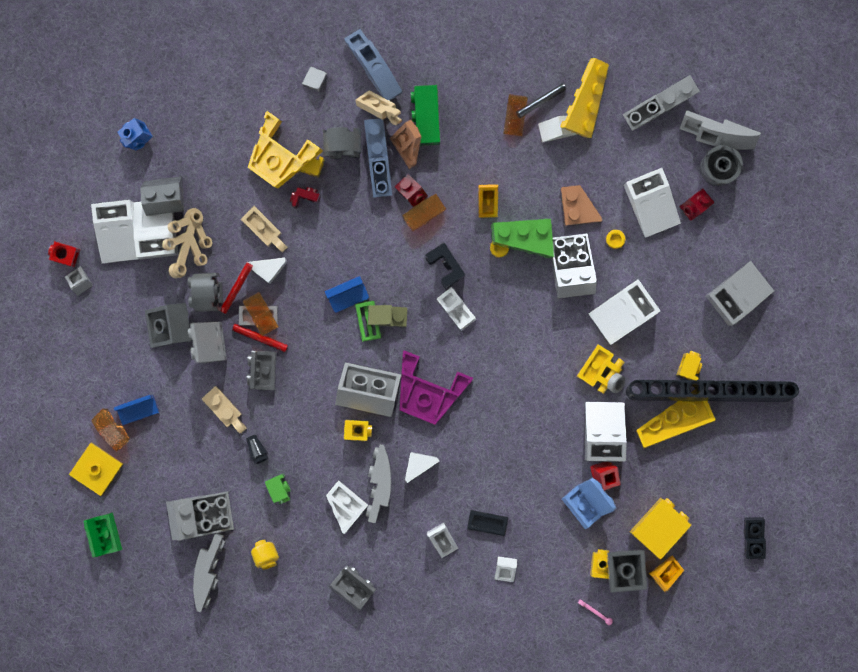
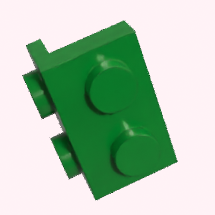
(102, 535)

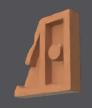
(578, 207)

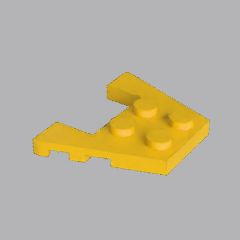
(274, 161)

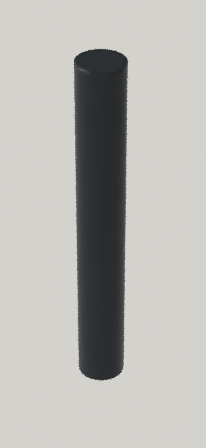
(540, 101)

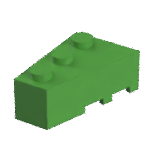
(525, 236)

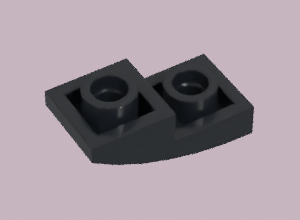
(755, 538)

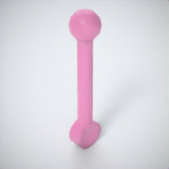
(609, 621)

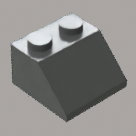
(162, 196)
(167, 325)
(627, 570)

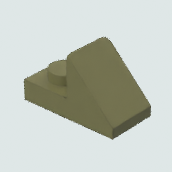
(387, 316)

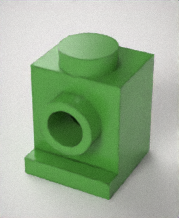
(278, 489)

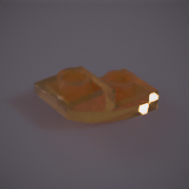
(513, 124)
(424, 212)
(260, 313)
(111, 432)

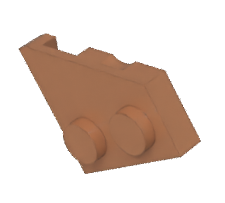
(407, 142)

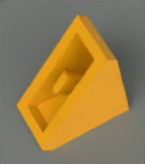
(488, 201)
(667, 573)

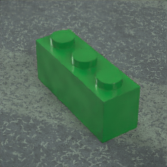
(426, 114)

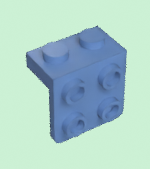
(588, 502)

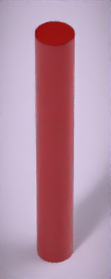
(236, 288)
(258, 337)

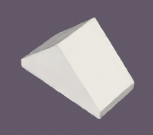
(551, 129)
(268, 268)
(418, 464)
(442, 540)

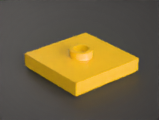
(96, 469)

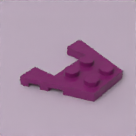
(425, 398)

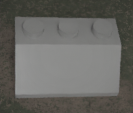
(368, 389)

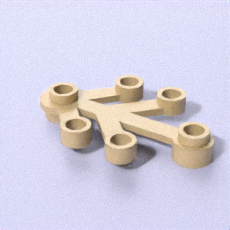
(188, 241)

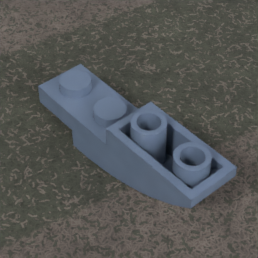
(373, 64)
(378, 157)

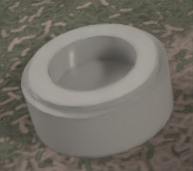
(616, 383)

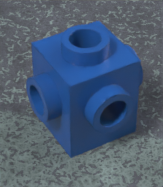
(134, 134)

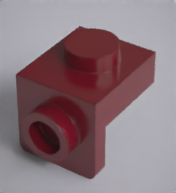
(411, 191)
(308, 194)
(696, 204)

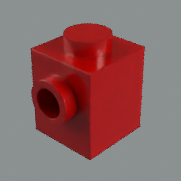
(605, 474)

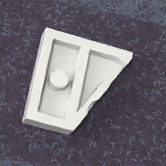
(345, 505)

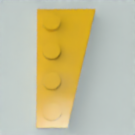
(585, 107)
(675, 420)

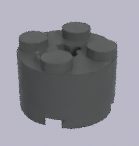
(341, 142)
(721, 155)
(205, 292)

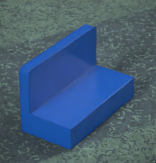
(347, 294)
(137, 409)

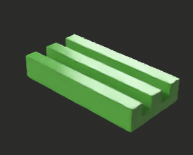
(371, 337)

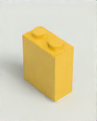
(661, 527)

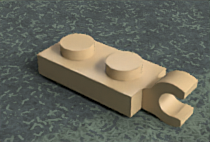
(379, 107)
(263, 228)
(224, 409)

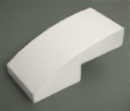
(456, 309)

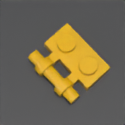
(596, 364)

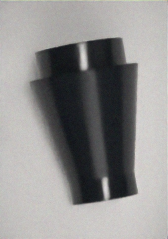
(256, 450)

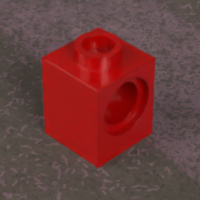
(71, 257)

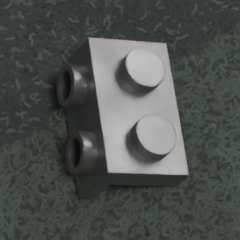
(262, 370)
(352, 587)

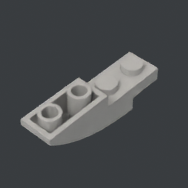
(661, 103)
(718, 134)
(381, 475)
(204, 579)

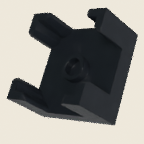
(449, 262)

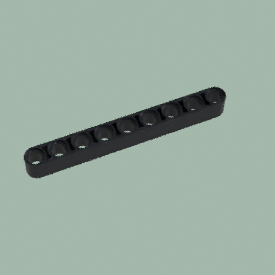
(721, 387)

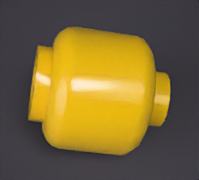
(264, 554)

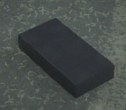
(487, 522)

